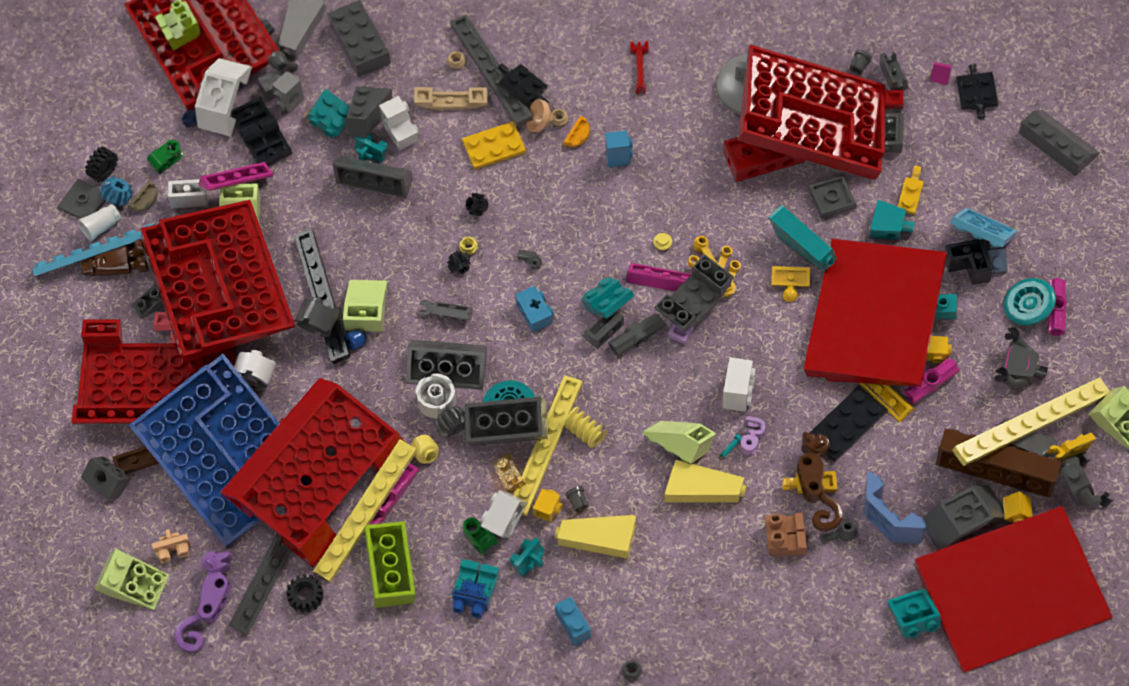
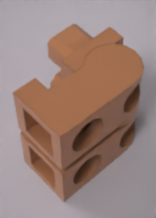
(785, 535)

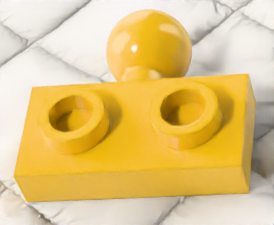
(790, 278)

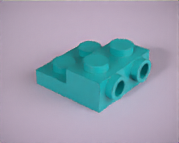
(328, 114)
(606, 297)
(914, 613)

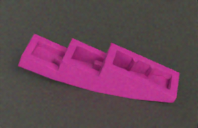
(396, 493)

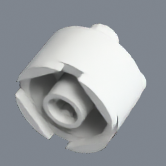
(255, 369)
(435, 395)

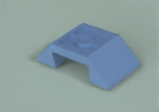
(906, 531)

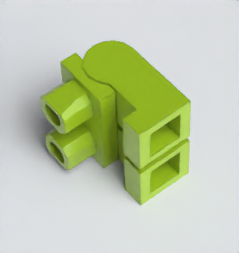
(179, 25)

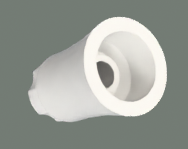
(98, 222)

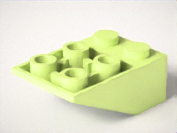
(241, 193)
(365, 305)
(1113, 414)
(684, 439)
(131, 580)

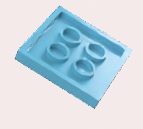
(983, 227)

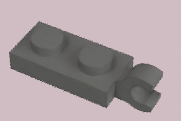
(444, 310)

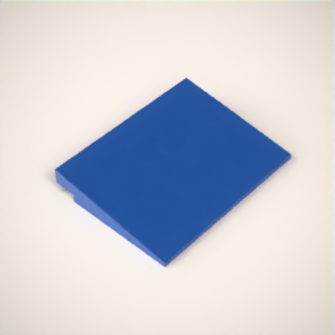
(205, 437)

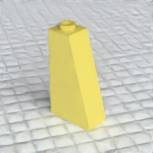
(701, 484)
(598, 535)

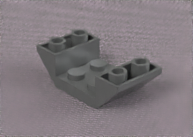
(696, 295)
(963, 515)

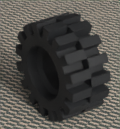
(101, 164)
(305, 582)

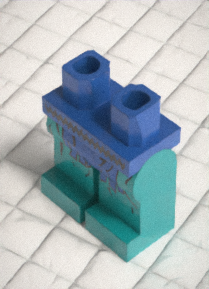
(472, 594)

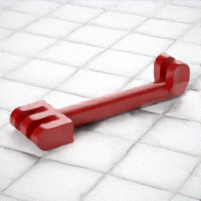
(639, 51)

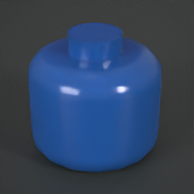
(355, 339)

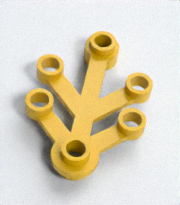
(703, 248)

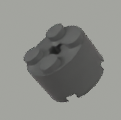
(316, 317)

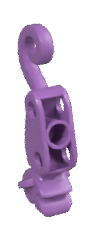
(211, 598)

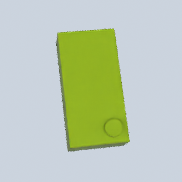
(389, 564)

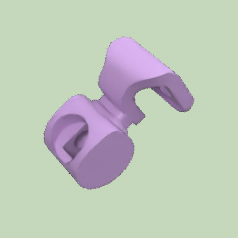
(749, 442)

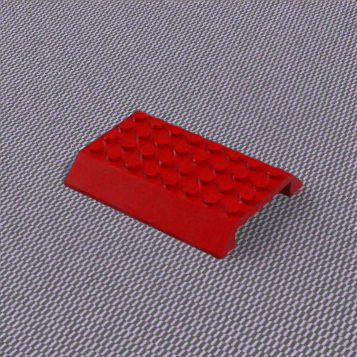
(128, 378)

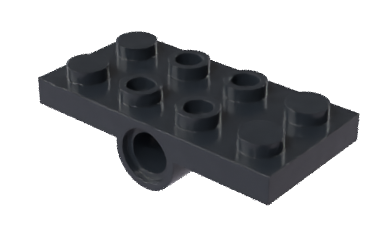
(260, 132)

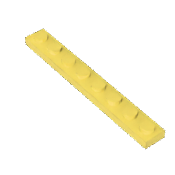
(544, 449)
(365, 510)

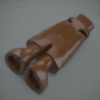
(117, 261)

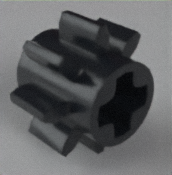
(476, 204)
(459, 262)

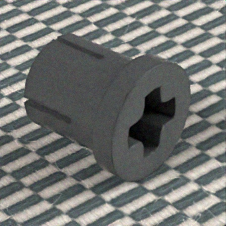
(860, 61)
(577, 498)

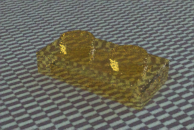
(508, 473)

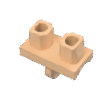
(171, 543)

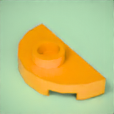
(579, 133)

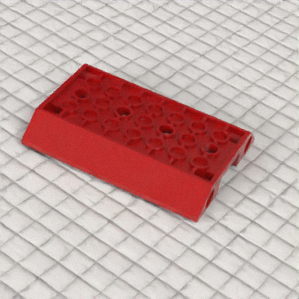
(298, 451)

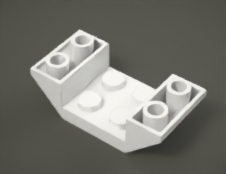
(218, 96)

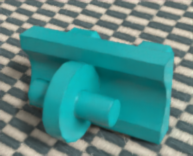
(368, 150)
(530, 557)

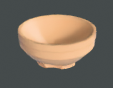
(541, 116)

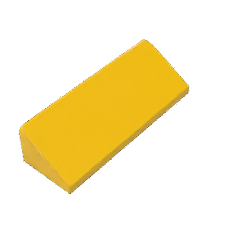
(892, 398)

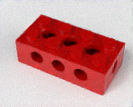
(752, 161)

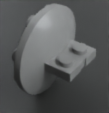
(731, 83)

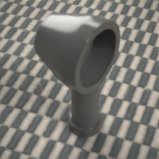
(278, 61)
(841, 532)

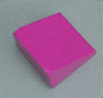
(940, 73)

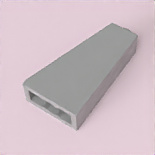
(299, 25)

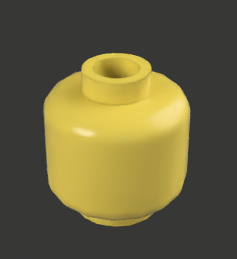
(426, 449)

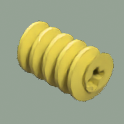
(583, 429)

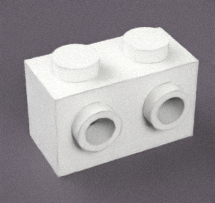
(187, 194)

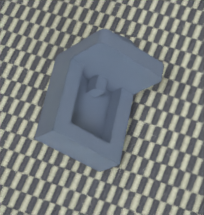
(997, 258)

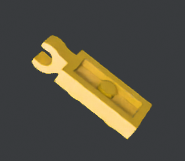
(911, 192)
(1072, 448)
(829, 483)

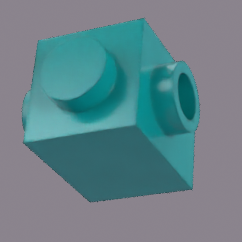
(946, 306)

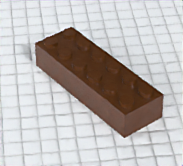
(1004, 466)

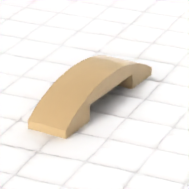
(442, 100)

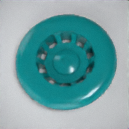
(1032, 306)
(508, 390)

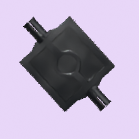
(522, 83)
(977, 91)

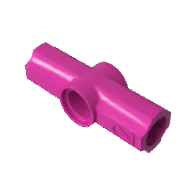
(1056, 318)
(939, 374)

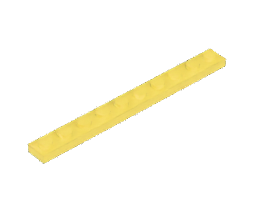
(1030, 421)

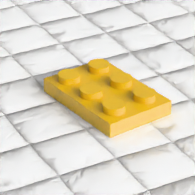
(493, 145)

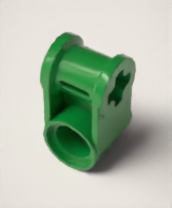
(164, 156)
(481, 538)

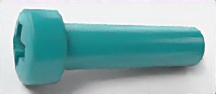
(737, 439)

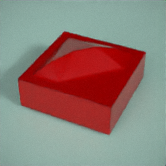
(894, 99)

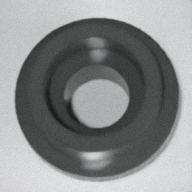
(631, 664)

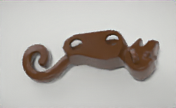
(810, 476)

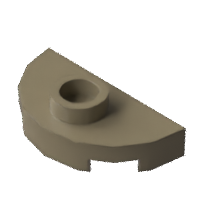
(145, 198)

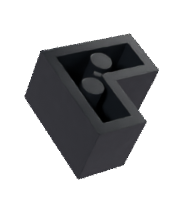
(969, 256)

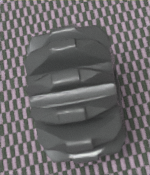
(450, 421)

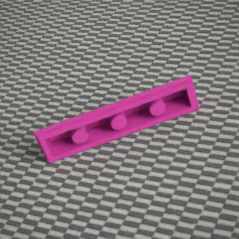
(235, 176)
(655, 280)

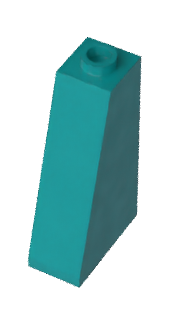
(801, 238)

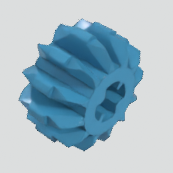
(116, 191)

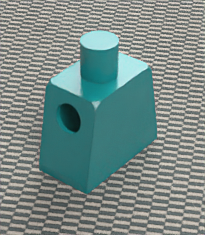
(889, 222)

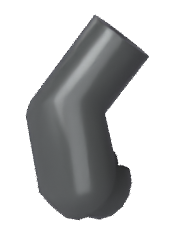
(532, 258)

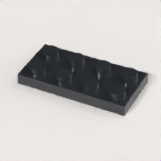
(849, 421)

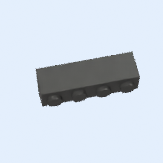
(1057, 141)
(372, 176)
(459, 362)

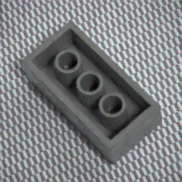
(359, 38)
(506, 421)

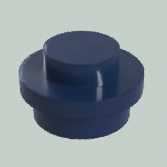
(189, 118)

